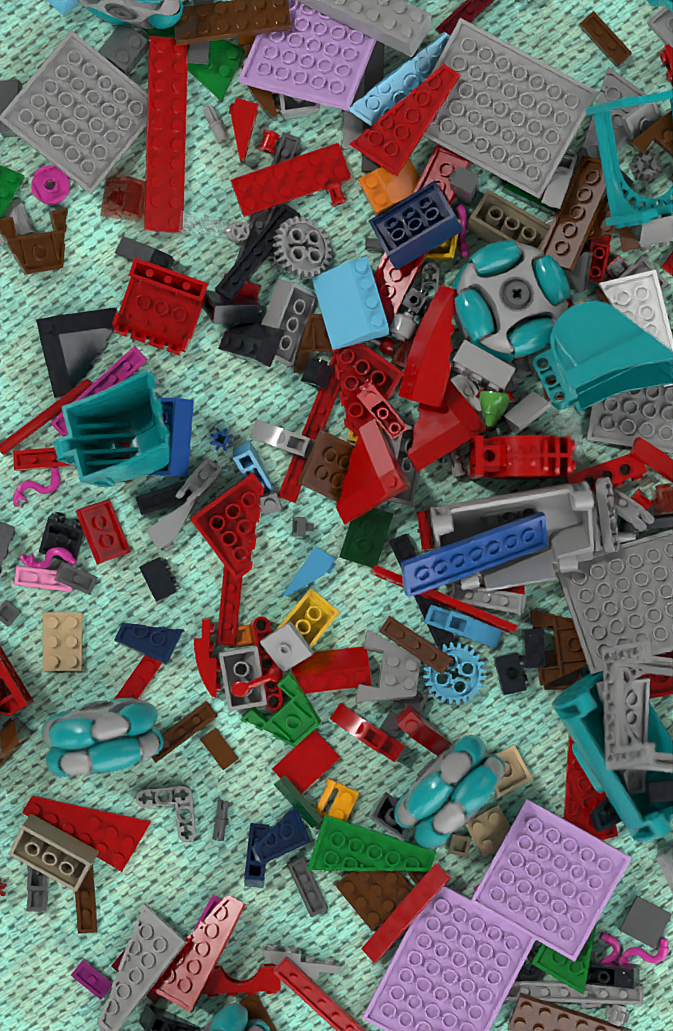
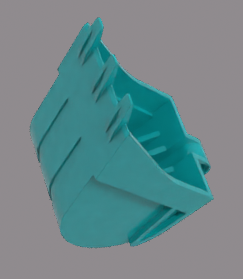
(600, 355)
(113, 416)

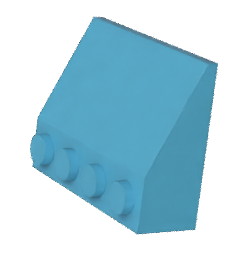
(350, 304)

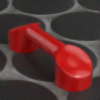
(240, 688)

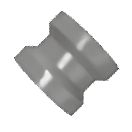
(242, 231)

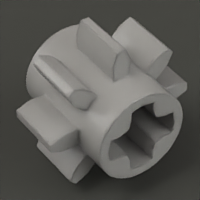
(617, 1014)

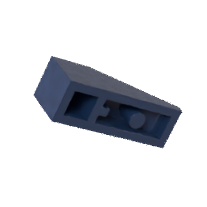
(254, 873)

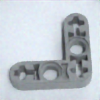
(179, 804)

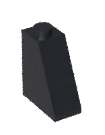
(239, 310)

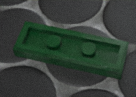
(527, 198)
(298, 801)

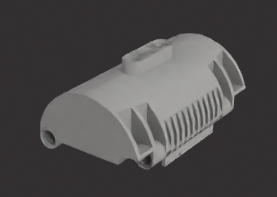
(567, 527)

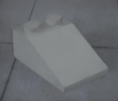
(656, 232)
(524, 412)

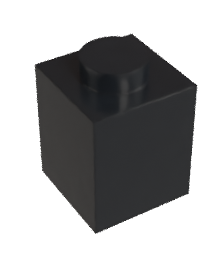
(317, 374)

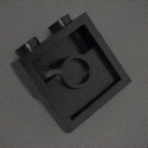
(62, 533)

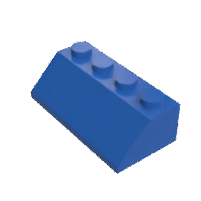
(178, 417)

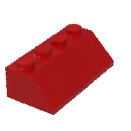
(333, 670)

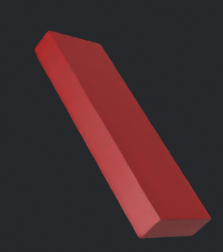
(652, 458)

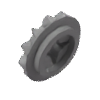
(648, 174)

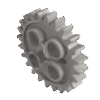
(302, 247)

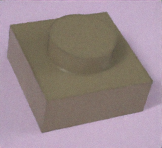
(459, 845)

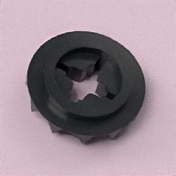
(535, 971)

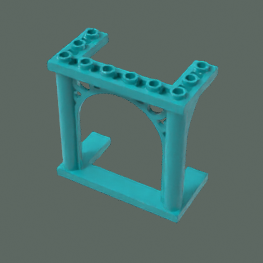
(620, 210)

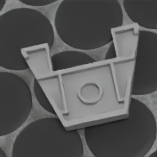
(397, 674)

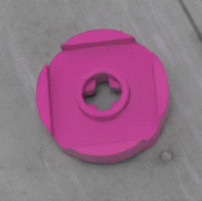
(48, 196)

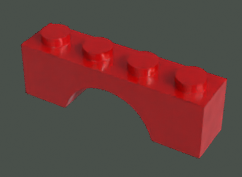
(263, 980)

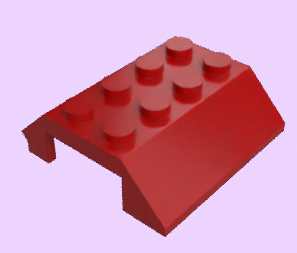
(160, 307)

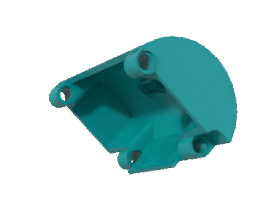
(584, 719)

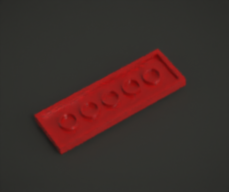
(290, 179)

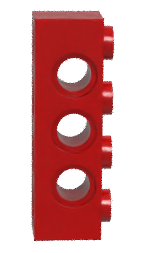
(635, 471)

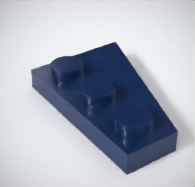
(150, 641)
(281, 838)

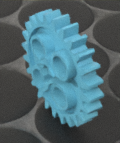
(447, 689)

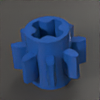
(216, 437)

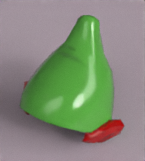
(494, 404)

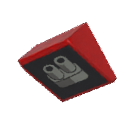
(616, 268)

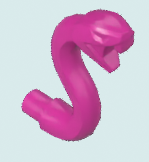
(463, 247)
(54, 485)
(62, 552)
(615, 944)
(661, 955)

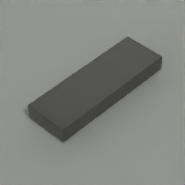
(307, 886)

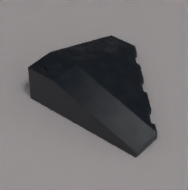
(72, 344)

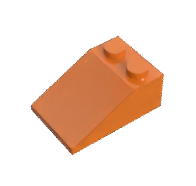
(385, 189)

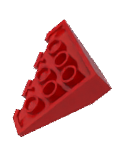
(354, 368)
(443, 428)
(371, 476)
(230, 524)

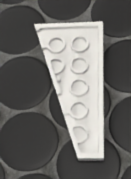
(642, 302)

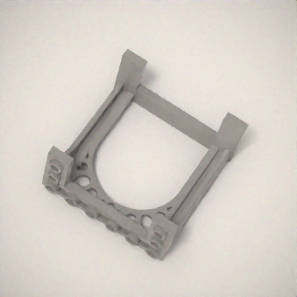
(616, 661)

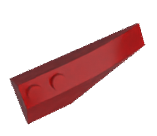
(428, 359)

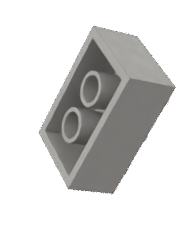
(482, 367)

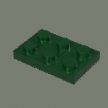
(366, 537)

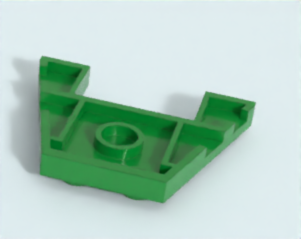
(293, 720)

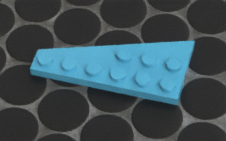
(399, 82)

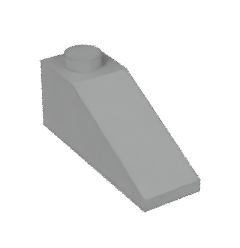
(168, 528)

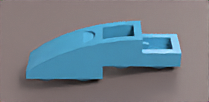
(462, 626)

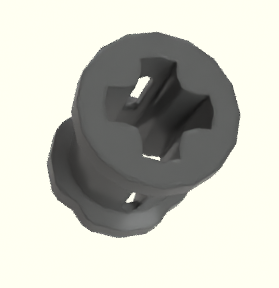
(522, 367)

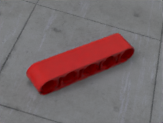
(257, 635)

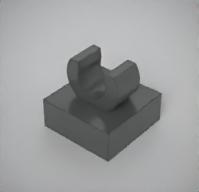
(300, 526)

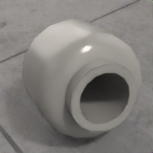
(403, 326)

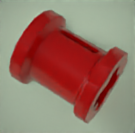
(268, 141)
(336, 194)
(641, 499)

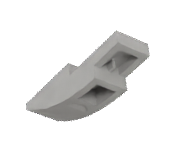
(559, 182)
(282, 439)
(308, 965)

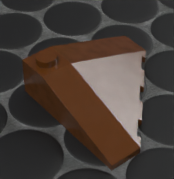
(12, 738)

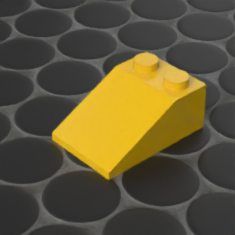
(311, 616)

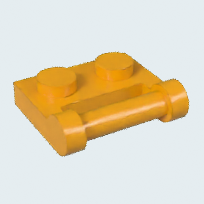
(343, 802)

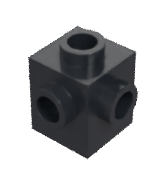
(420, 306)

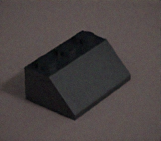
(252, 342)

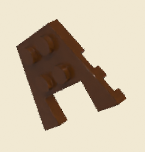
(660, 131)
(599, 229)
(37, 251)
(314, 340)
(567, 646)

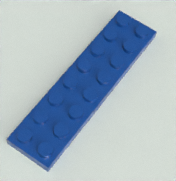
(474, 554)

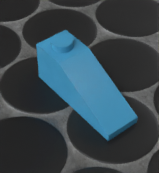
(249, 461)
(313, 568)

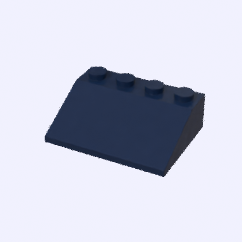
(415, 225)

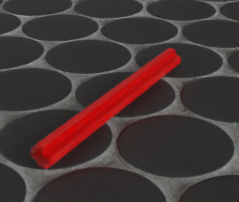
(43, 417)

